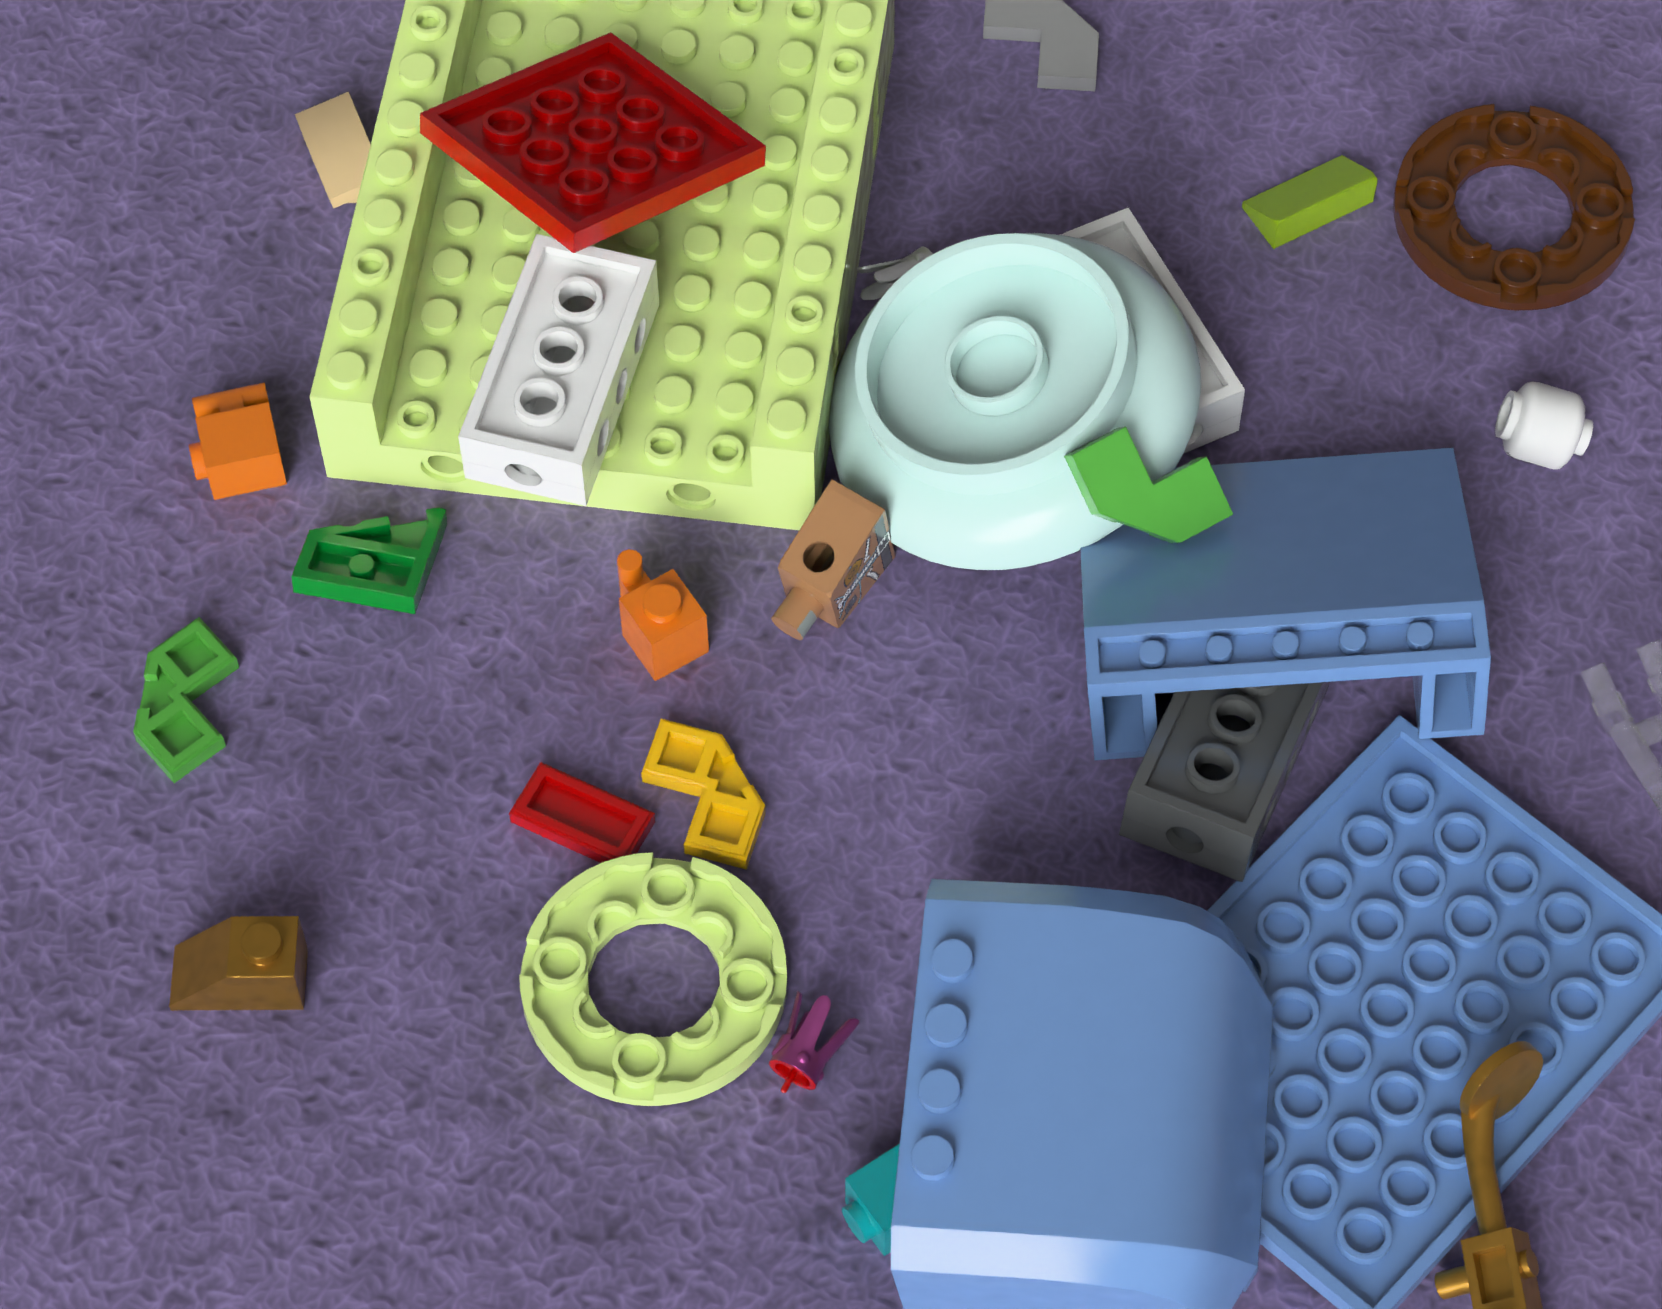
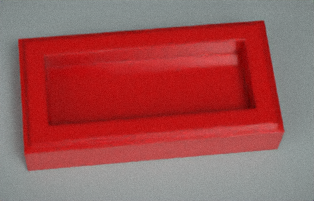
(580, 815)

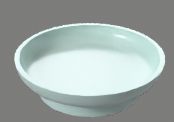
(993, 373)

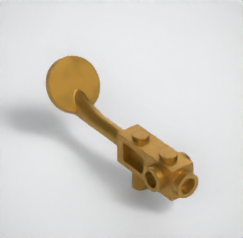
(1498, 1262)

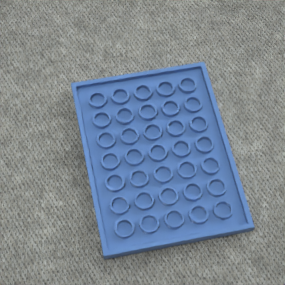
(1401, 949)

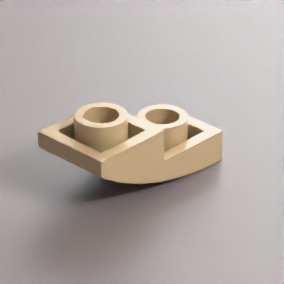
(336, 146)

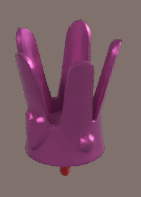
(795, 1054)

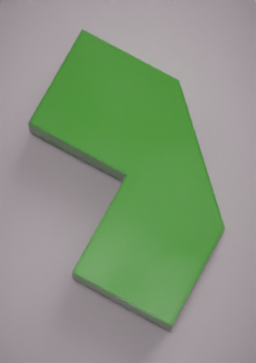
(1121, 491)
(174, 676)

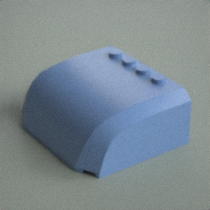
(1080, 1104)

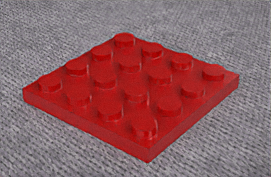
(592, 141)

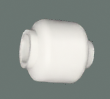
(1543, 425)

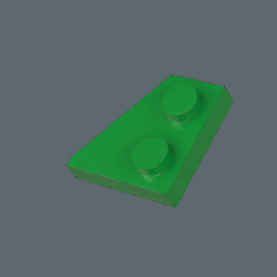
(371, 561)

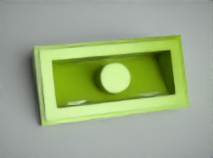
(1311, 200)

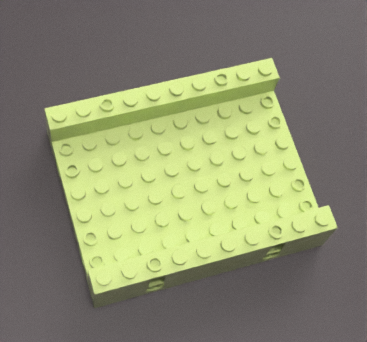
(749, 275)

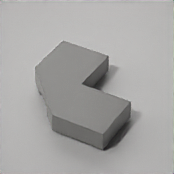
(1066, 40)

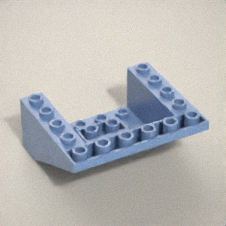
(1309, 581)

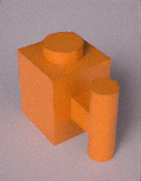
(236, 442)
(659, 617)

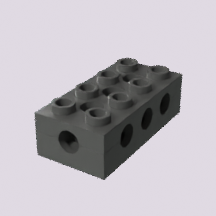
(1211, 812)

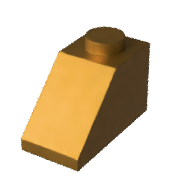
(242, 966)

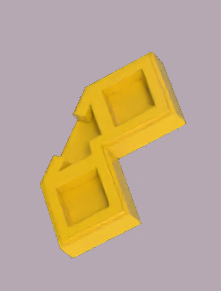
(706, 767)

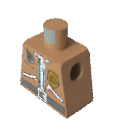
(832, 561)

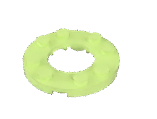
(646, 892)

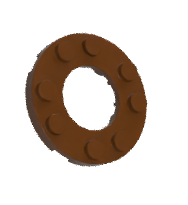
(1536, 140)

